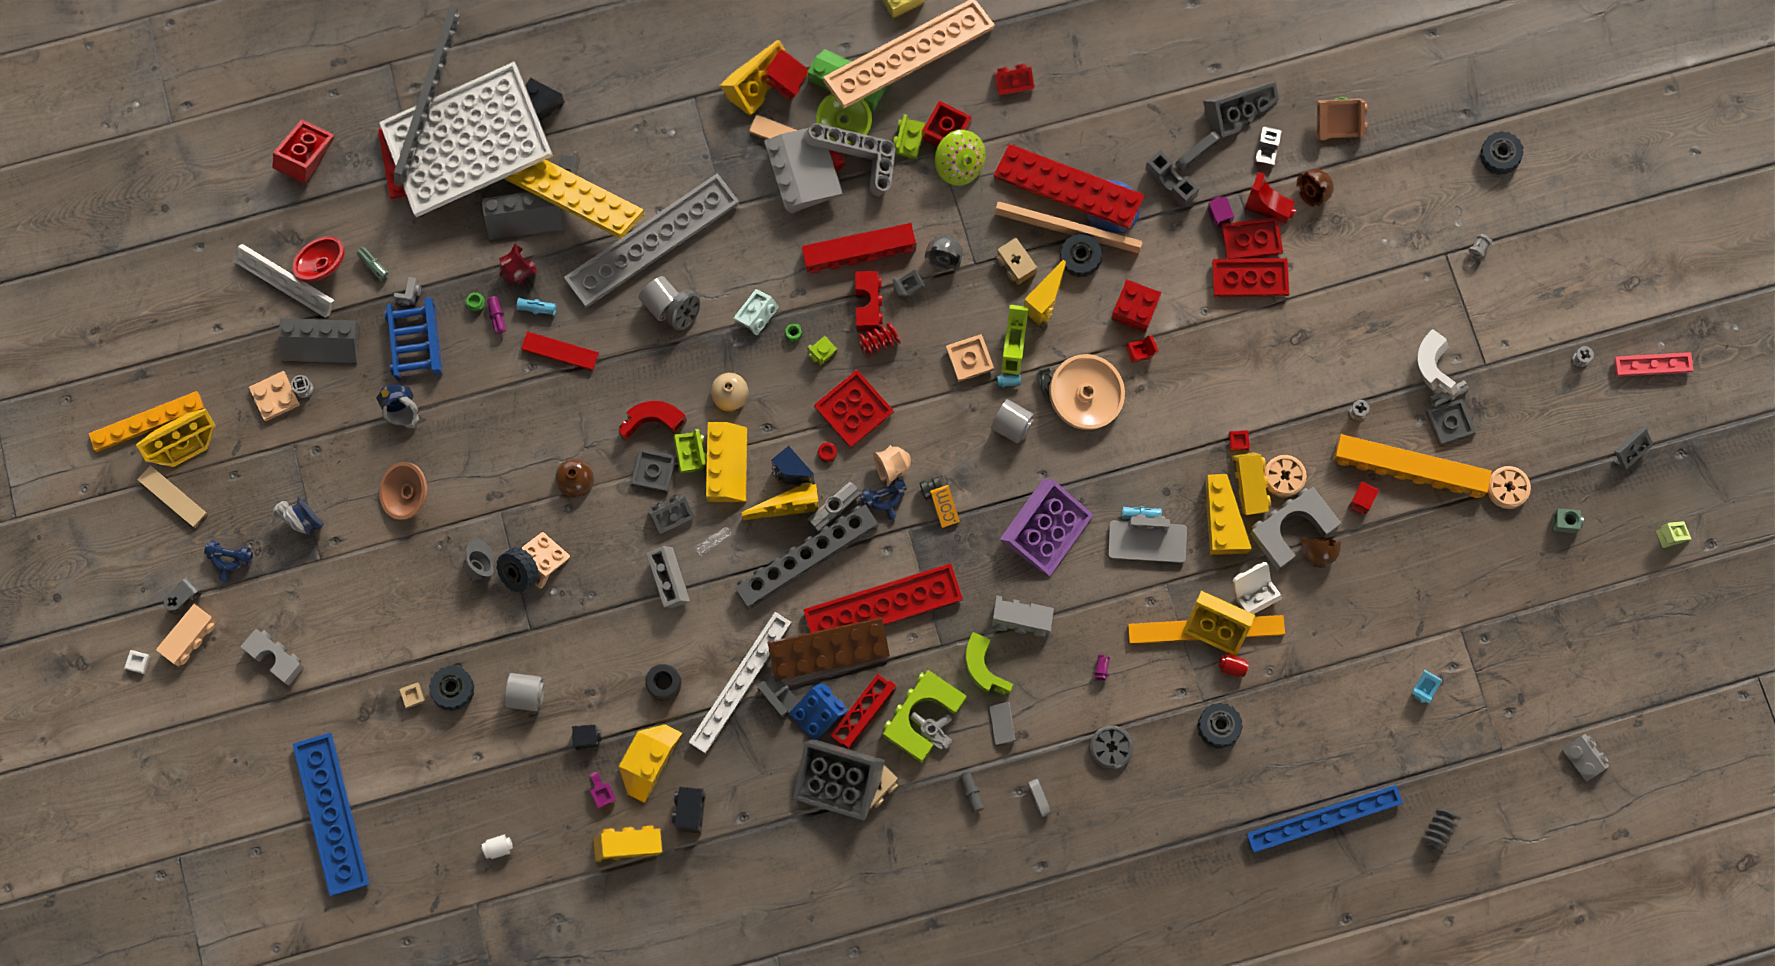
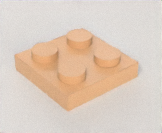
(969, 358)
(274, 396)

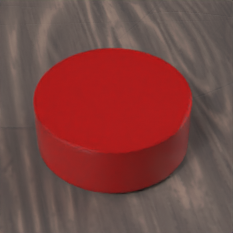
(827, 452)

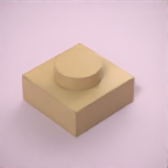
(412, 695)

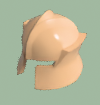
(891, 463)

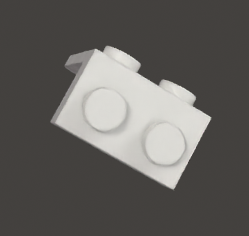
(1255, 590)

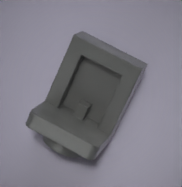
(908, 284)

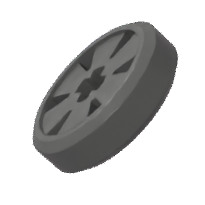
(683, 310)
(1121, 741)

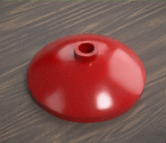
(318, 259)

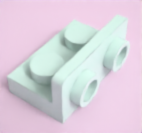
(756, 311)

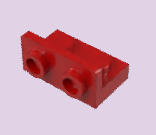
(1014, 79)

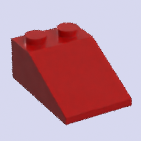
(302, 151)

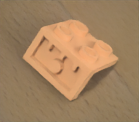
(547, 556)

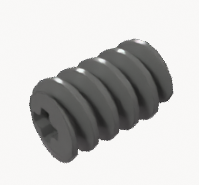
(1439, 829)

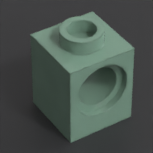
(1560, 525)

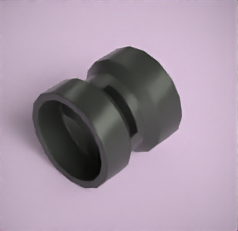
(926, 486)

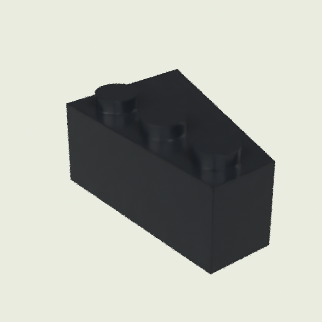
(543, 98)

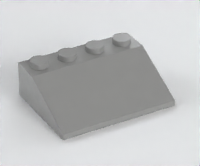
(802, 171)

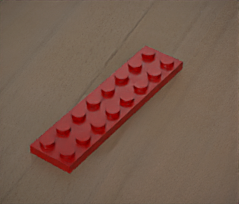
(1069, 186)
(890, 600)

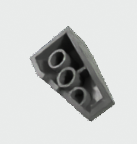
(1235, 109)

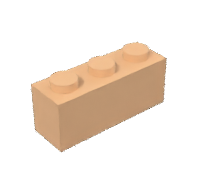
(186, 635)

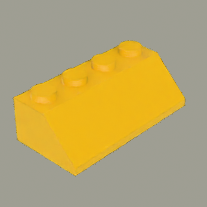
(726, 462)

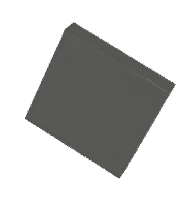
(1450, 422)
(653, 470)

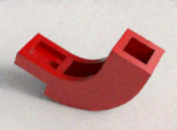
(652, 412)

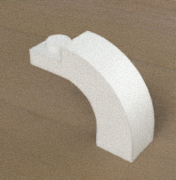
(1428, 355)

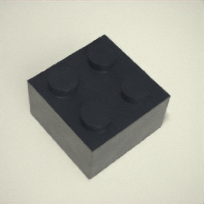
(689, 809)

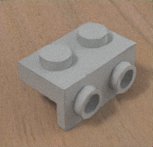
(1586, 757)

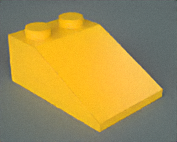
(1043, 297)

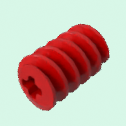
(878, 339)

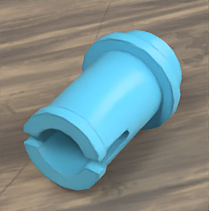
(1008, 380)

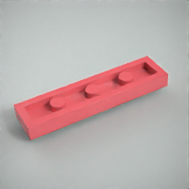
(1653, 364)

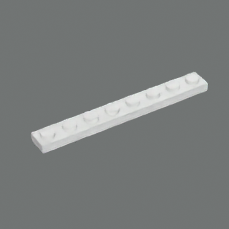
(739, 684)

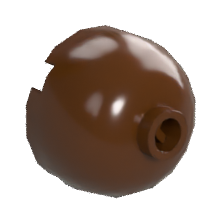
(1315, 187)
(574, 478)
(1320, 551)

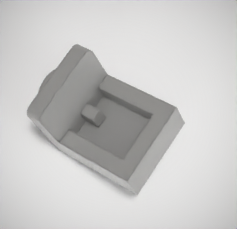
(412, 291)

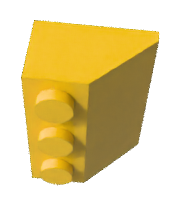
(1218, 623)

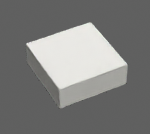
(137, 662)

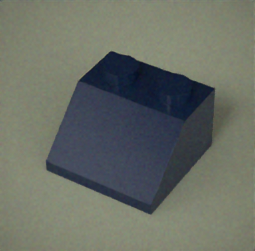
(790, 468)

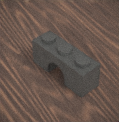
(1180, 188)

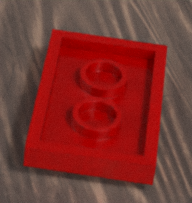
(1252, 238)

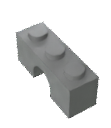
(260, 645)

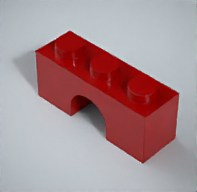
(867, 284)

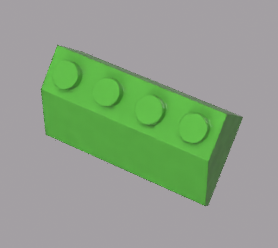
(828, 62)

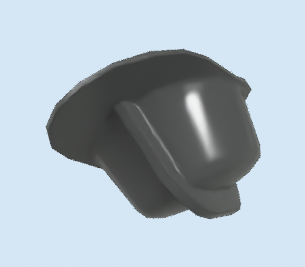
(478, 560)

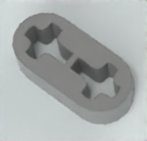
(1039, 797)

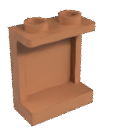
(1341, 118)

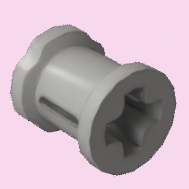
(1480, 246)
(1587, 356)
(1364, 408)

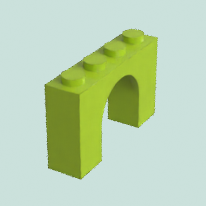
(929, 688)

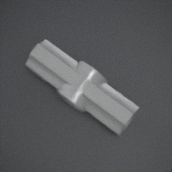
(825, 515)

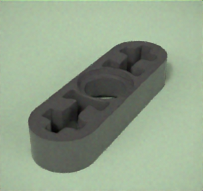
(1198, 151)

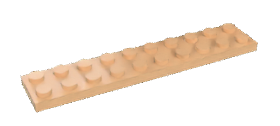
(908, 53)

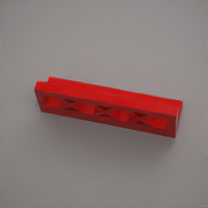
(869, 712)

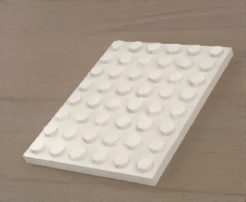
(470, 139)

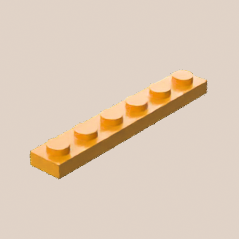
(145, 421)

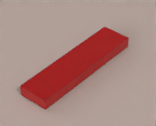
(560, 351)

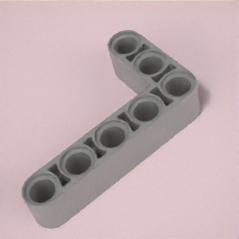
(858, 149)

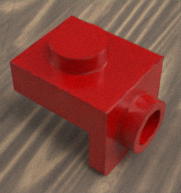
(1142, 349)

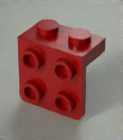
(785, 74)

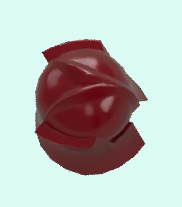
(515, 268)

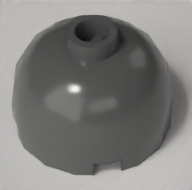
(944, 252)

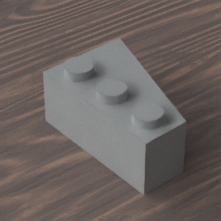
(1022, 617)

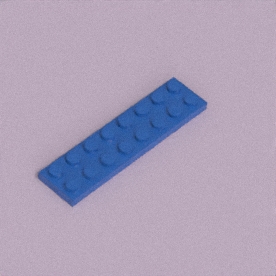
(331, 814)

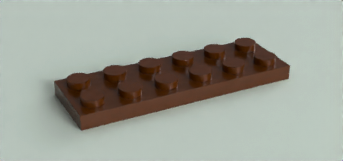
(828, 649)

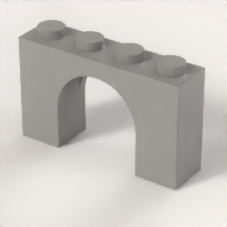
(1308, 505)

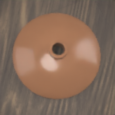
(403, 490)

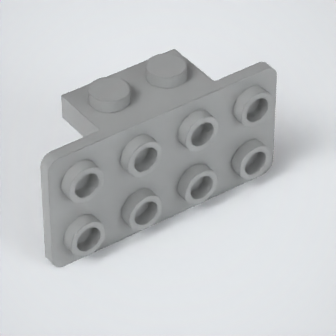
(1147, 540)

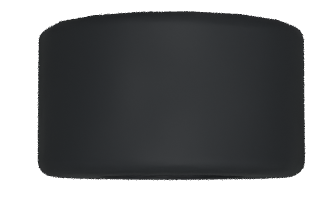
(674, 688)

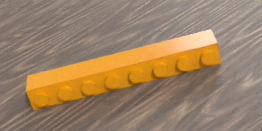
(1412, 465)

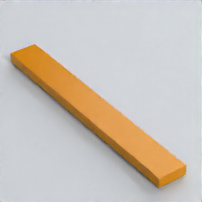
(1173, 630)

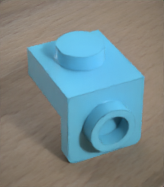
(1426, 687)

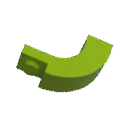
(1014, 339)
(977, 669)

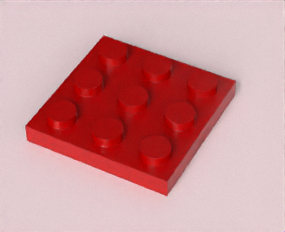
(853, 408)

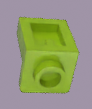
(821, 351)

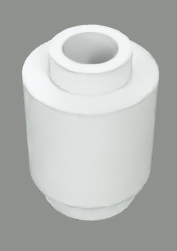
(497, 847)

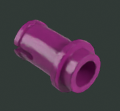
(1102, 668)

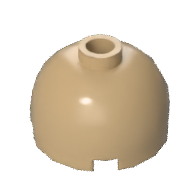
(729, 392)

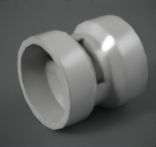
(302, 390)

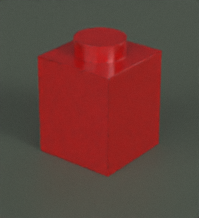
(1363, 498)

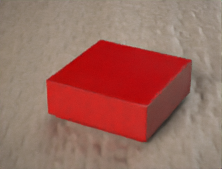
(1239, 440)

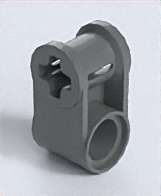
(183, 595)

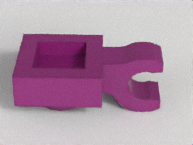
(602, 792)

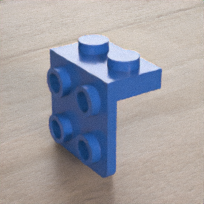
(818, 711)

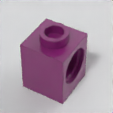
(1220, 211)

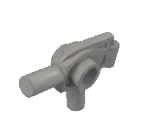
(932, 730)

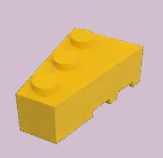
(1252, 483)
(627, 843)

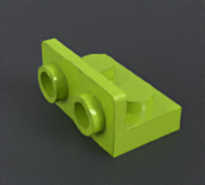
(909, 137)

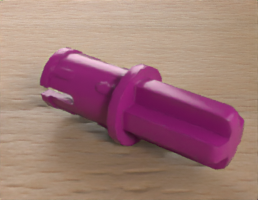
(496, 315)

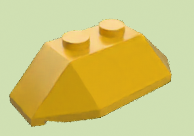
(178, 439)
(647, 759)

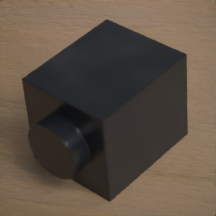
(586, 736)

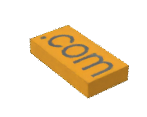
(944, 506)

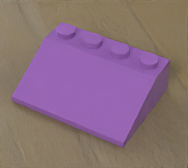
(1046, 526)

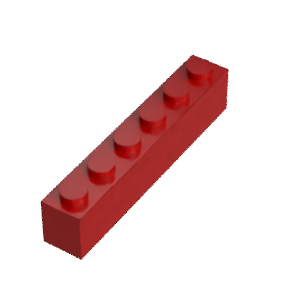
(859, 247)

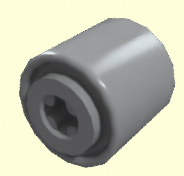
(658, 296)
(1012, 421)
(524, 692)

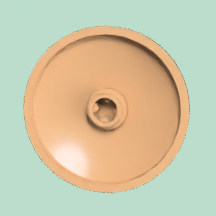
(1087, 392)

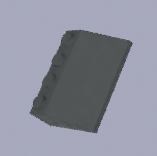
(838, 779)

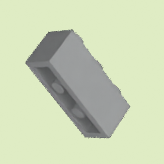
(668, 577)

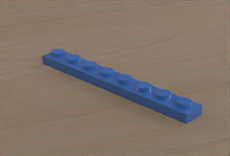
(1324, 818)

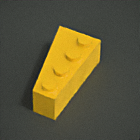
(1225, 523)

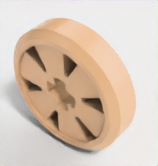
(1296, 477)
(1519, 484)

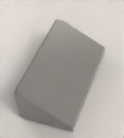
(1002, 723)

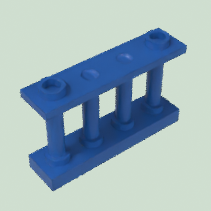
(432, 345)

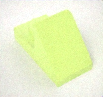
(1673, 534)

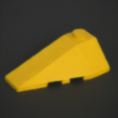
(745, 86)
(794, 501)

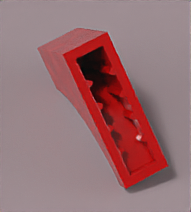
(1268, 202)

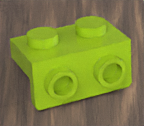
(690, 451)

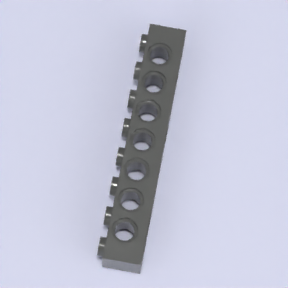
(818, 556)

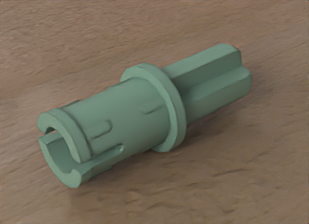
(372, 264)

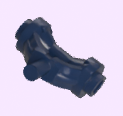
(871, 497)
(215, 551)

